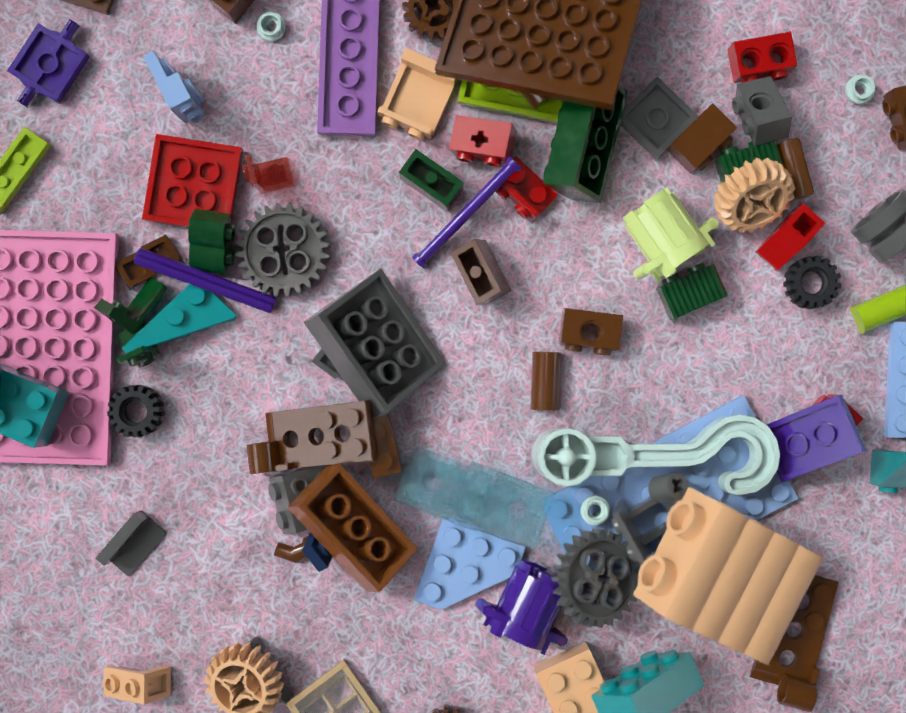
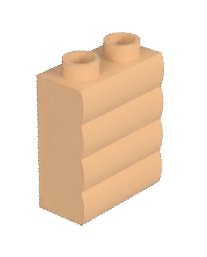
(726, 576)

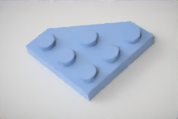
(465, 564)

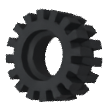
(828, 279)
(119, 415)

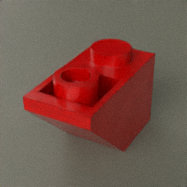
(790, 236)

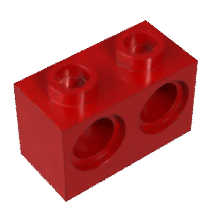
(759, 52)

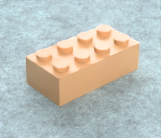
(570, 680)

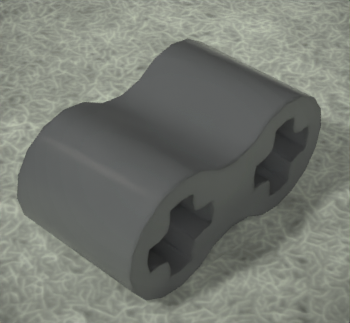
(668, 489)

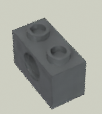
(762, 111)

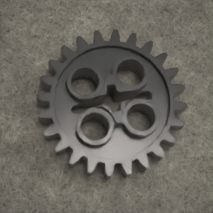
(257, 254)
(596, 578)

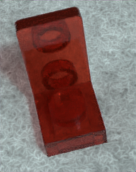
(268, 175)

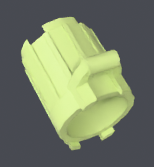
(666, 234)

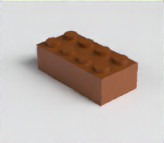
(353, 528)

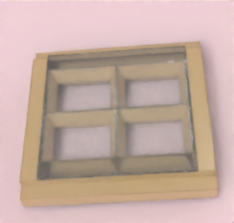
(333, 693)

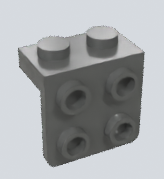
(284, 490)

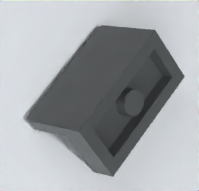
(132, 543)

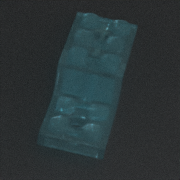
(475, 497)

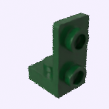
(135, 314)
(141, 356)

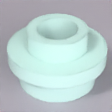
(271, 17)
(868, 86)
(599, 518)

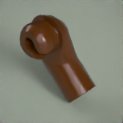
(291, 553)

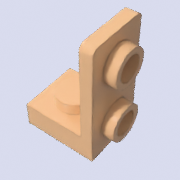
(136, 685)

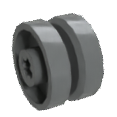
(886, 225)

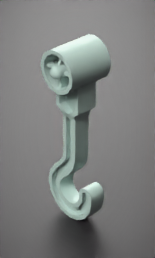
(571, 457)

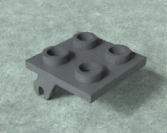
(623, 523)

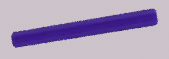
(204, 280)

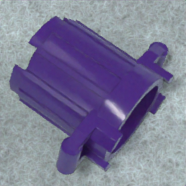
(526, 608)

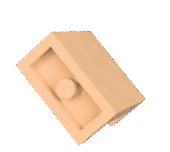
(416, 97)

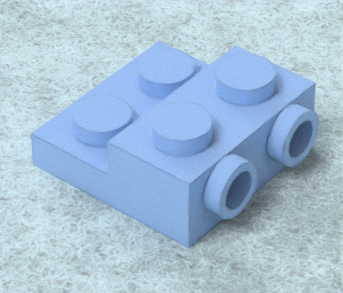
(178, 93)

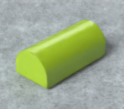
(880, 310)

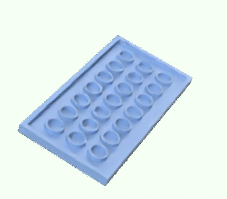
(633, 485)

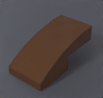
(134, 274)

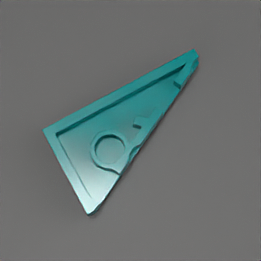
(187, 313)

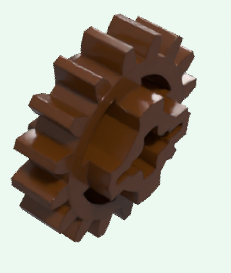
(425, 25)

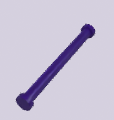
(461, 218)

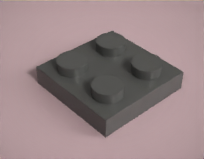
(657, 118)

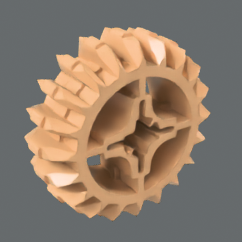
(754, 195)
(245, 688)

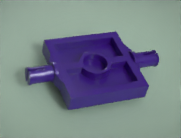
(48, 63)

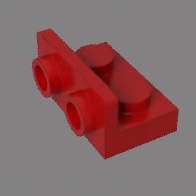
(527, 192)

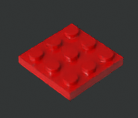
(190, 177)

